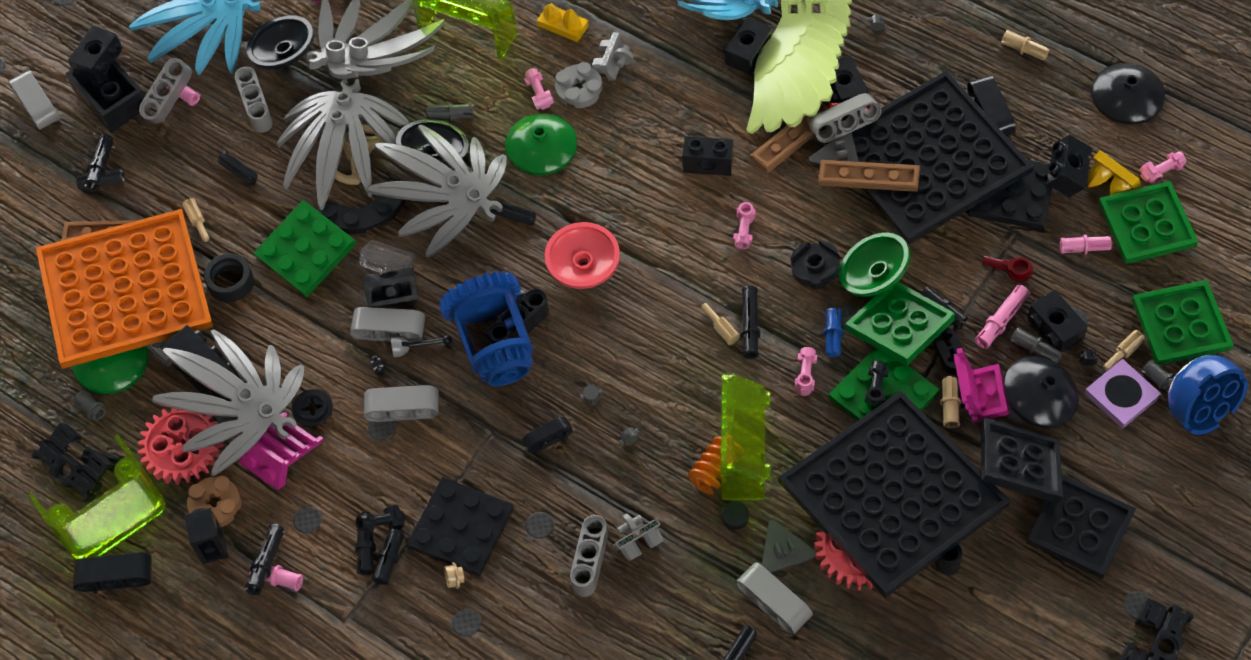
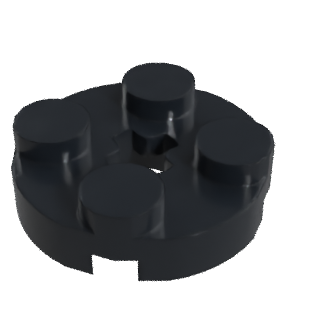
(818, 275)

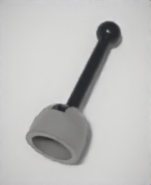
(401, 346)

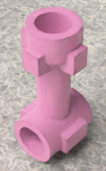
(541, 99)
(1153, 173)
(746, 216)
(804, 382)

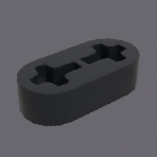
(944, 352)
(547, 434)

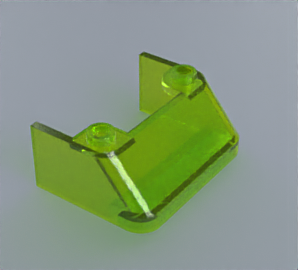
(488, 13)
(743, 438)
(111, 515)

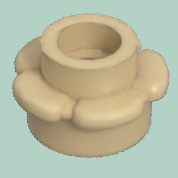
(454, 575)

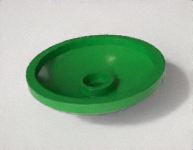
(541, 153)
(874, 264)
(112, 372)

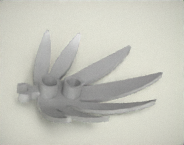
(362, 55)
(339, 115)
(462, 190)
(251, 402)

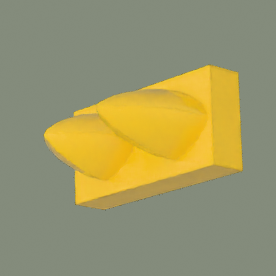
(562, 22)
(1105, 168)

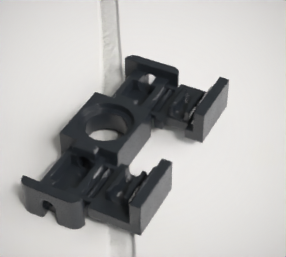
(81, 477)
(1166, 621)

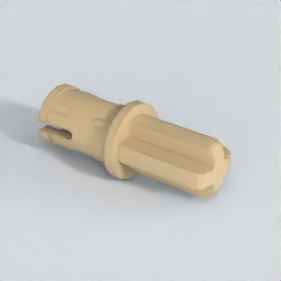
(1024, 45)
(950, 402)

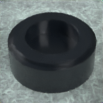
(735, 515)

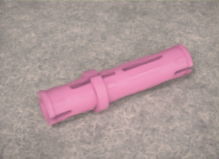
(996, 324)

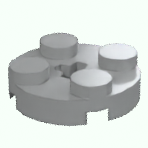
(576, 74)

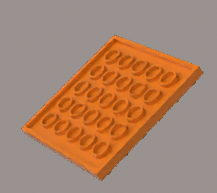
(122, 288)

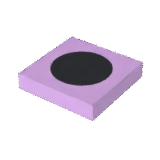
(1122, 393)

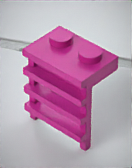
(981, 389)
(271, 458)

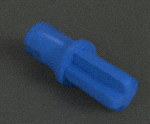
(833, 332)

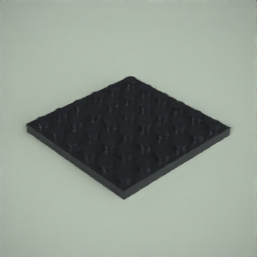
(955, 145)
(893, 493)

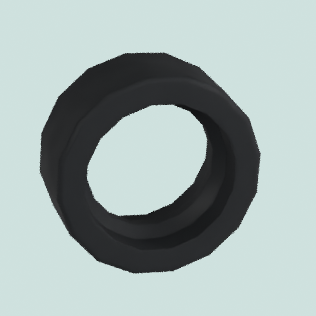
(222, 263)

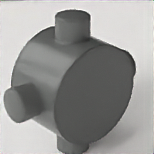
(877, 22)
(591, 394)
(629, 436)

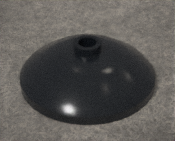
(280, 42)
(1124, 101)
(412, 137)
(1034, 399)

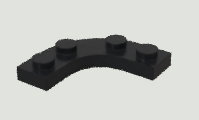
(360, 219)

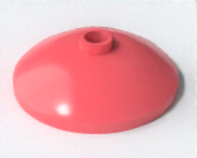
(582, 244)

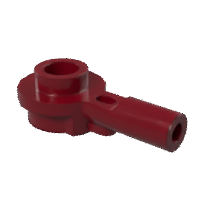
(1018, 268)

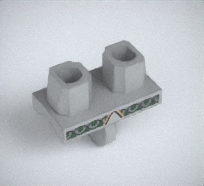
(614, 55)
(627, 544)

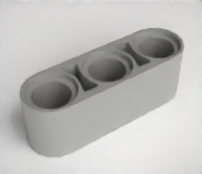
(154, 95)
(253, 99)
(34, 100)
(857, 118)
(384, 323)
(401, 403)
(589, 567)
(774, 598)

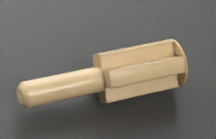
(195, 217)
(722, 326)
(1125, 349)

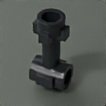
(875, 395)
(391, 516)

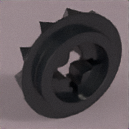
(303, 403)

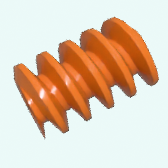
(708, 468)

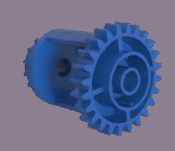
(480, 301)

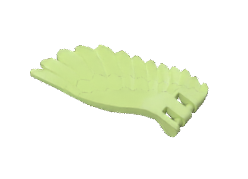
(798, 63)

